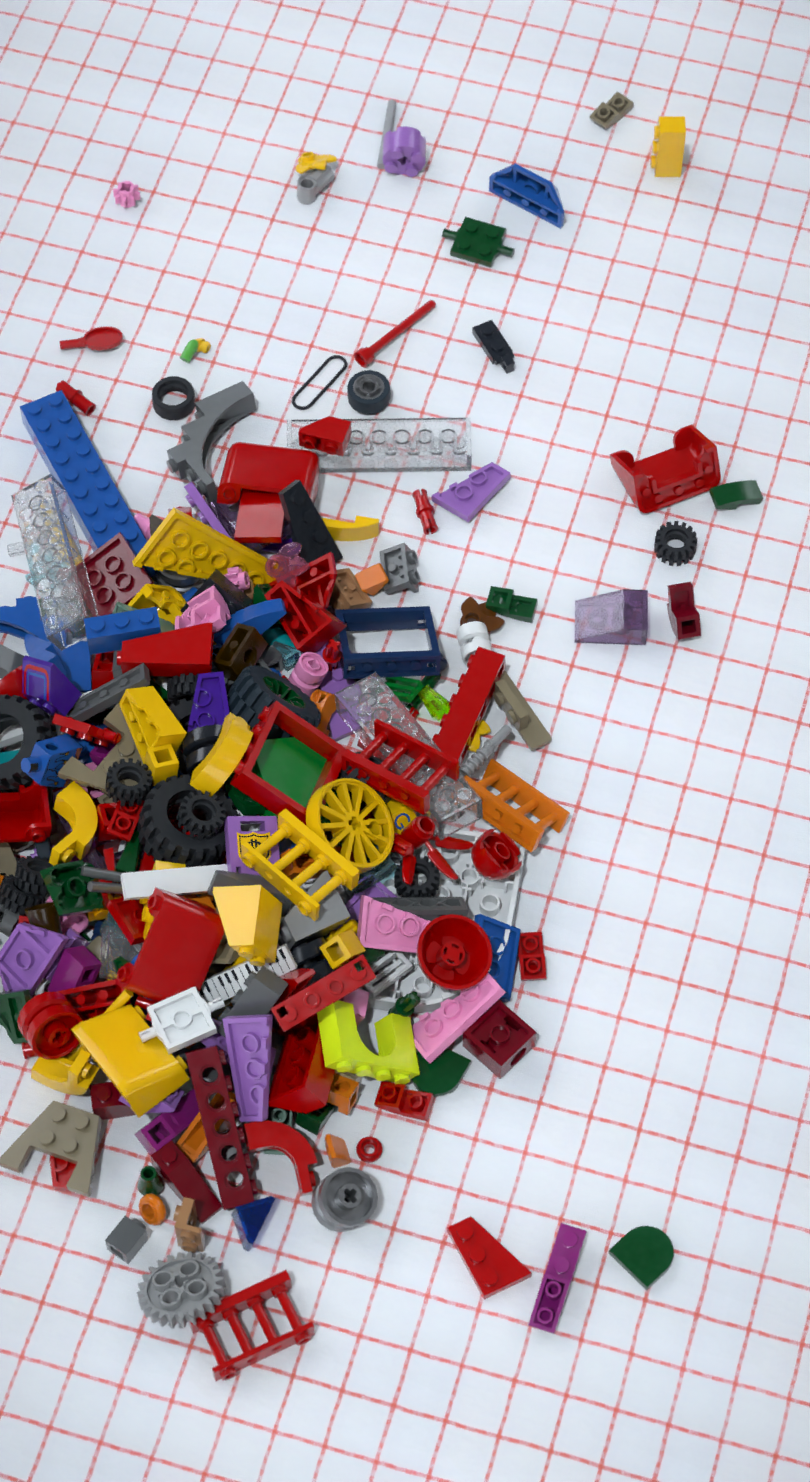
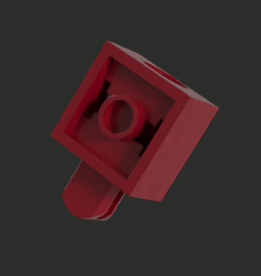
(499, 1039)

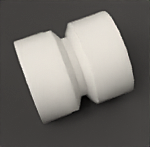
(470, 637)

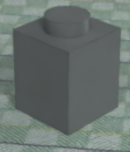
(127, 1239)

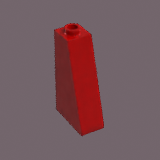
(171, 652)

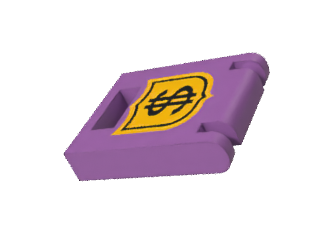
(235, 837)

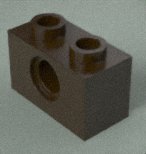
(239, 651)

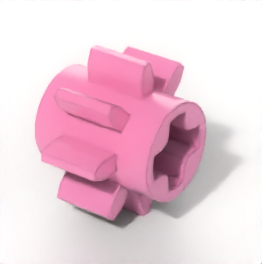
(126, 194)
(239, 578)

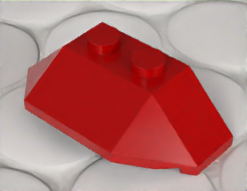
(318, 579)
(93, 998)

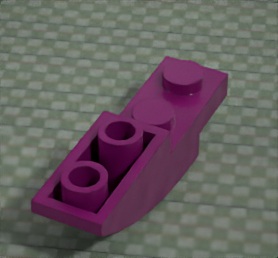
(557, 1278)

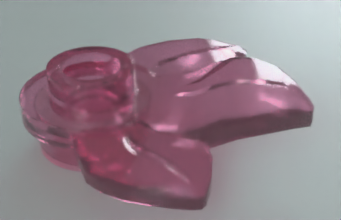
(289, 563)

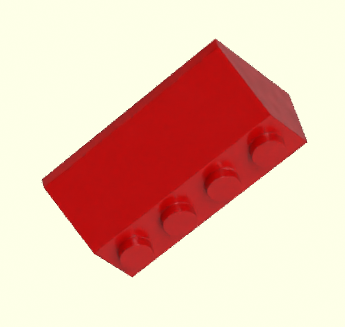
(301, 1077)

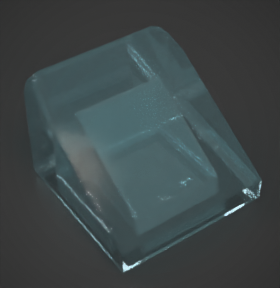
(289, 655)

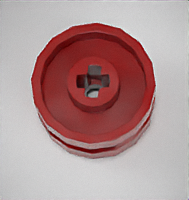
(48, 1024)

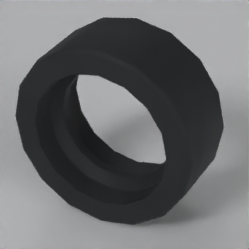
(169, 384)

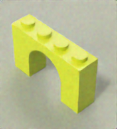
(347, 1053)

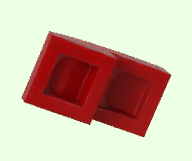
(111, 865)

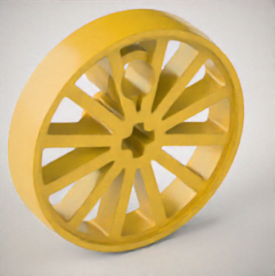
(348, 823)

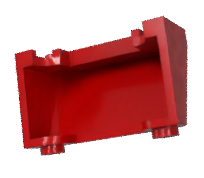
(266, 470)
(671, 474)
(25, 815)
(175, 948)

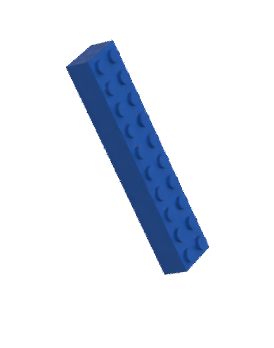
(79, 469)

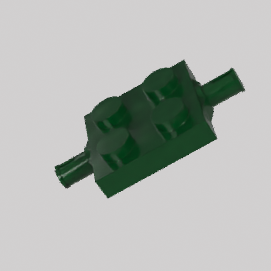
(478, 242)

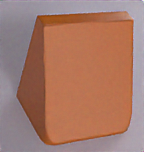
(372, 579)
(337, 1151)

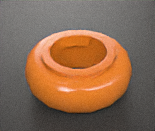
(152, 1209)

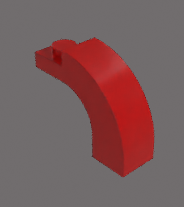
(285, 1139)

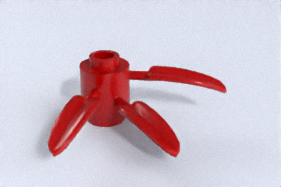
(418, 834)

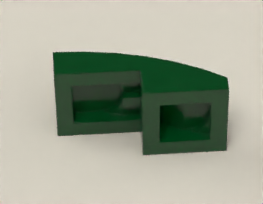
(735, 493)
(510, 605)
(243, 802)

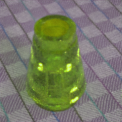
(434, 702)

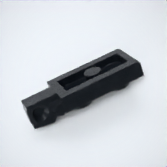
(494, 345)

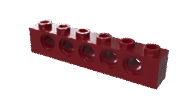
(230, 1194)

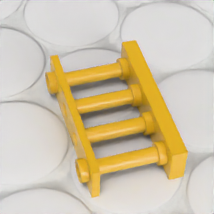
(307, 843)

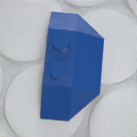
(529, 193)

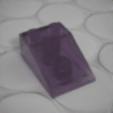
(612, 618)

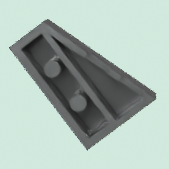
(258, 998)

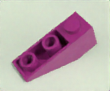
(168, 1124)

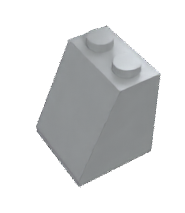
(298, 928)

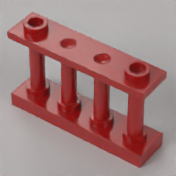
(399, 786)
(252, 1298)

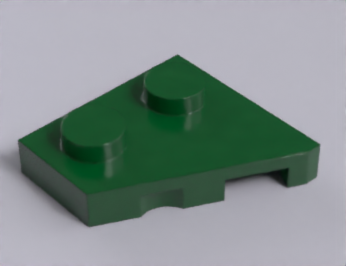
(10, 1007)

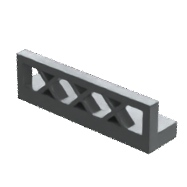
(427, 907)

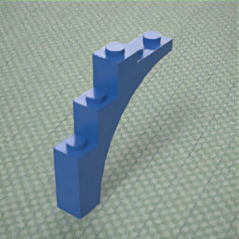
(26, 619)

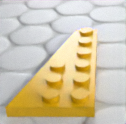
(198, 550)

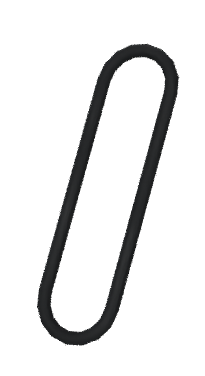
(313, 376)

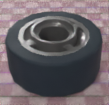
(368, 392)

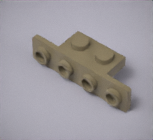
(520, 713)

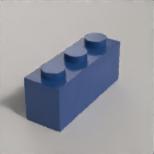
(108, 631)

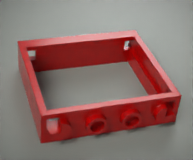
(303, 731)
(323, 992)

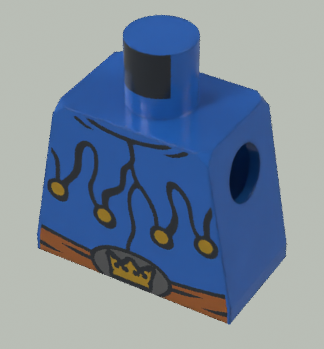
(48, 758)

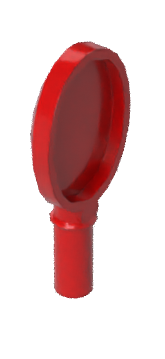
(96, 339)

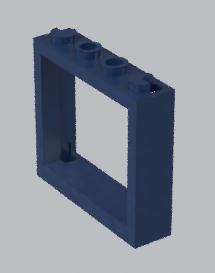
(388, 663)

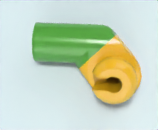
(193, 347)

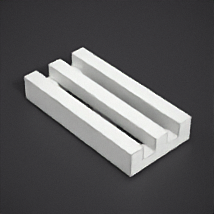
(374, 991)

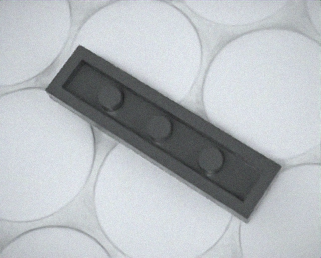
(109, 693)

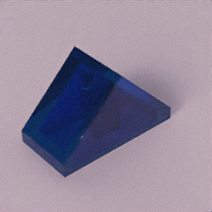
(250, 1218)

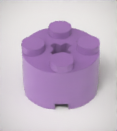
(404, 151)

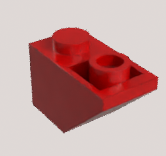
(326, 435)

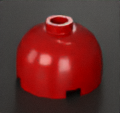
(495, 855)

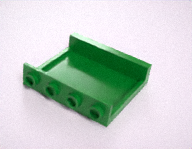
(291, 769)

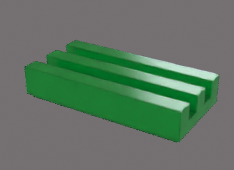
(404, 685)

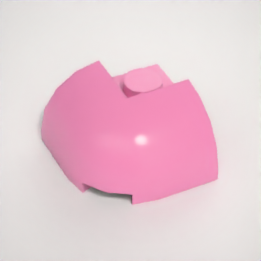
(205, 608)

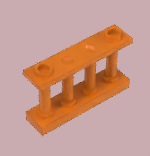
(512, 820)

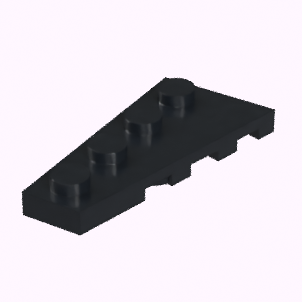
(306, 524)

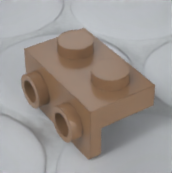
(188, 1236)

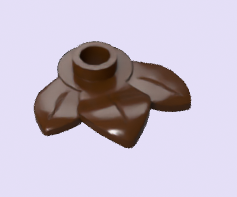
(478, 612)

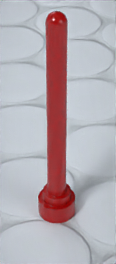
(365, 355)

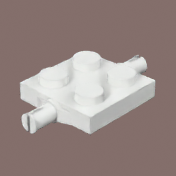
(181, 1020)

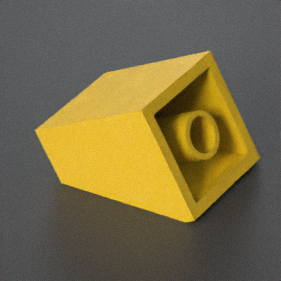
(250, 921)

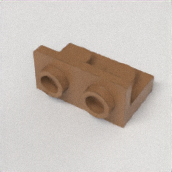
(347, 592)

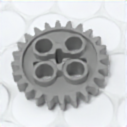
(181, 1289)

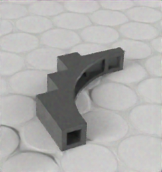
(212, 419)

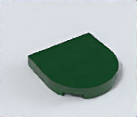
(442, 1074)
(644, 1254)

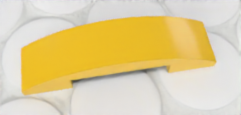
(362, 529)

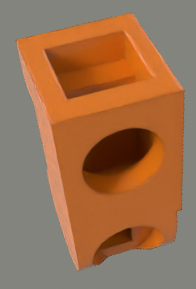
(326, 704)
(343, 1093)

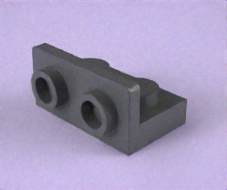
(400, 567)

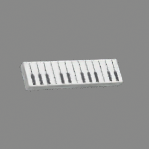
(231, 980)

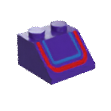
(47, 686)

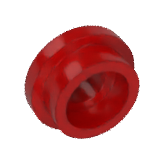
(367, 1142)

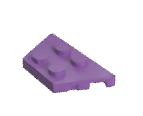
(29, 956)

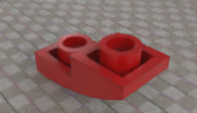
(124, 820)
(531, 956)
(404, 1102)

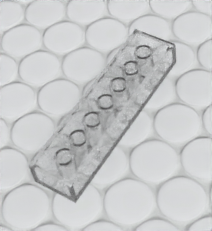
(397, 445)
(55, 561)
(451, 801)

